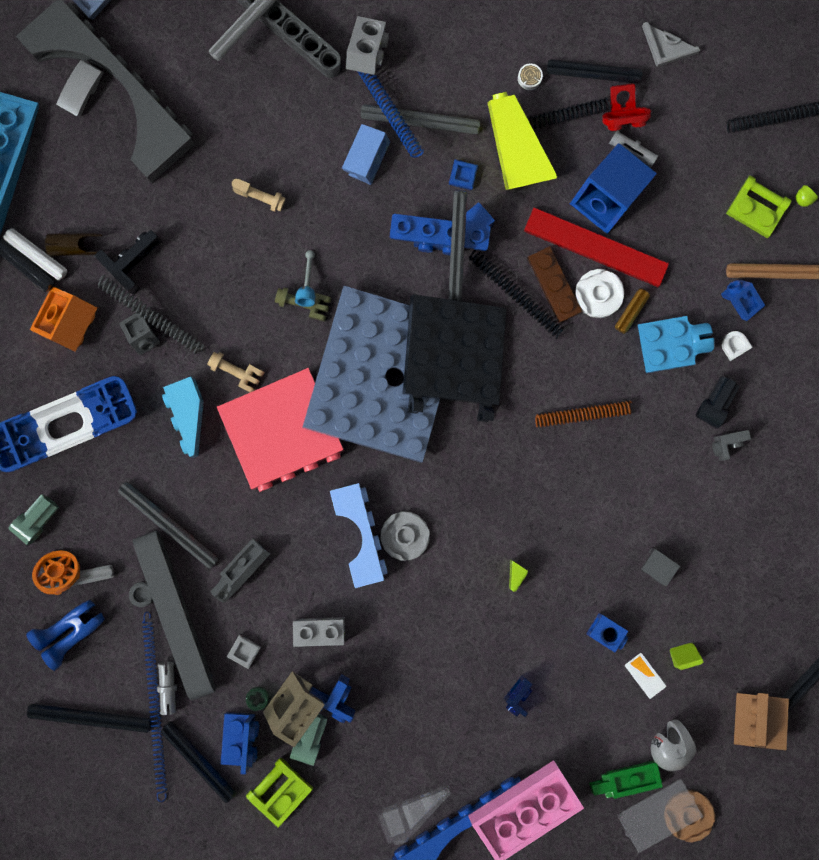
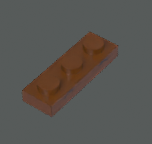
(554, 284)

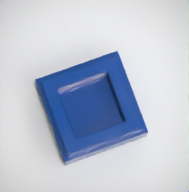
(463, 174)

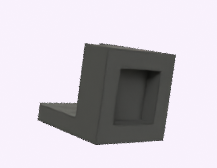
(660, 567)

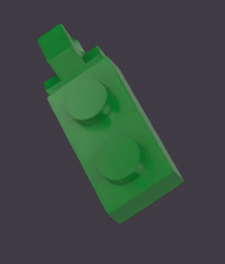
(628, 781)

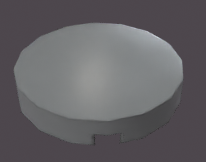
(398, 532)

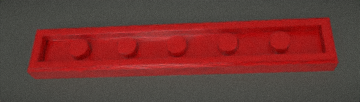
(596, 247)

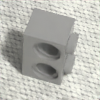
(366, 45)
(319, 631)

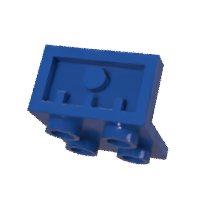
(238, 740)

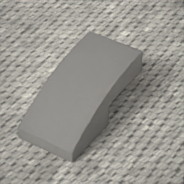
(79, 87)

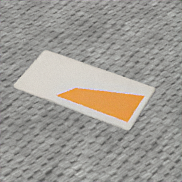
(645, 675)

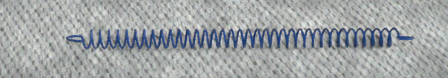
(152, 697)

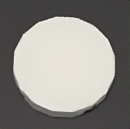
(594, 299)

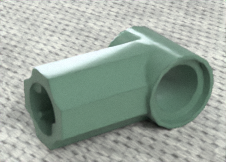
(29, 524)
(308, 746)

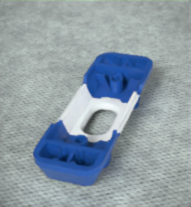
(101, 405)

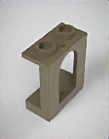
(294, 711)

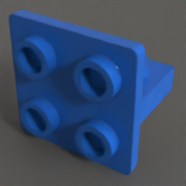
(335, 702)

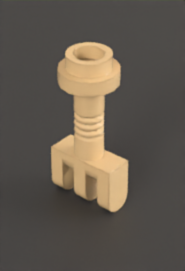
(244, 189)
(217, 362)

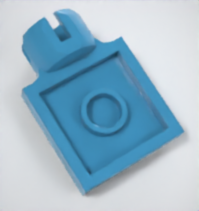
(673, 343)

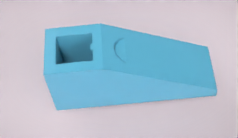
(187, 408)

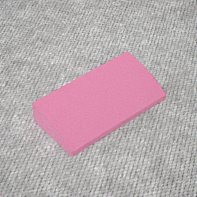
(525, 812)

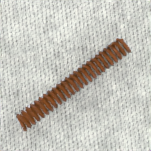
(546, 416)

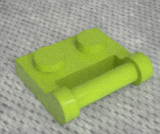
(755, 214)
(285, 799)

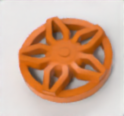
(56, 572)

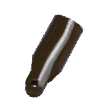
(68, 244)

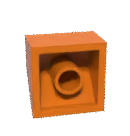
(64, 318)

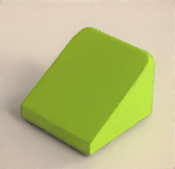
(517, 575)
(685, 656)

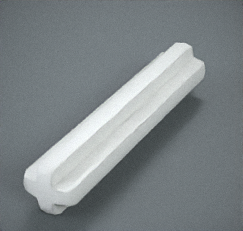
(35, 254)

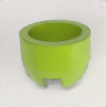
(806, 196)

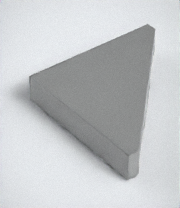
(666, 46)

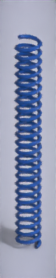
(370, 88)

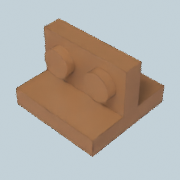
(761, 721)

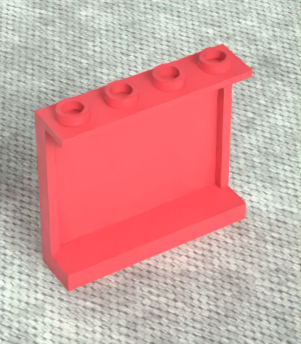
(270, 434)

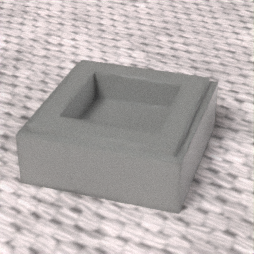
(244, 651)

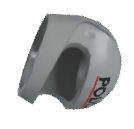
(673, 752)

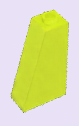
(518, 147)

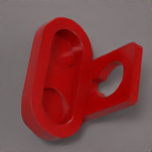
(625, 115)

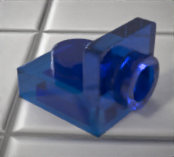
(518, 692)

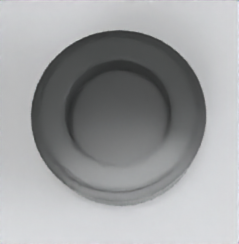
(140, 595)

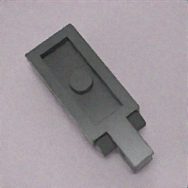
(240, 570)

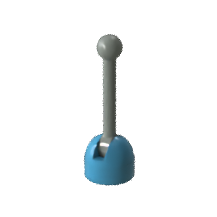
(305, 295)

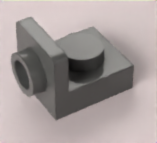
(139, 333)
(733, 440)

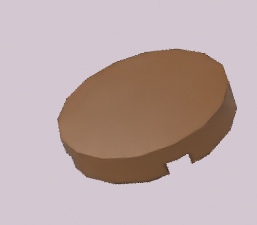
(701, 827)

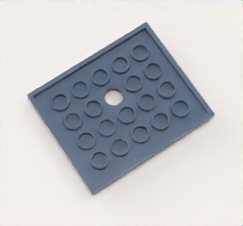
(351, 389)

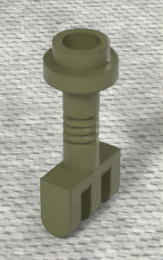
(283, 297)

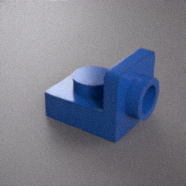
(744, 298)

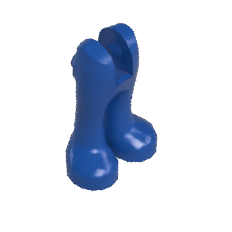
(42, 638)

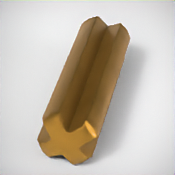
(632, 311)

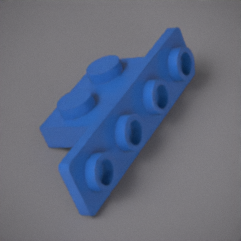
(436, 233)

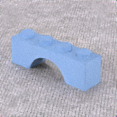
(351, 504)

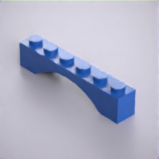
(431, 844)

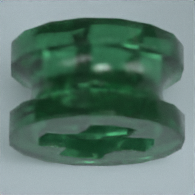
(261, 705)

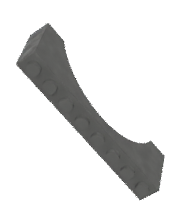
(63, 35)

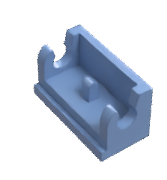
(366, 154)

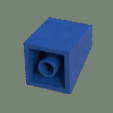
(612, 188)

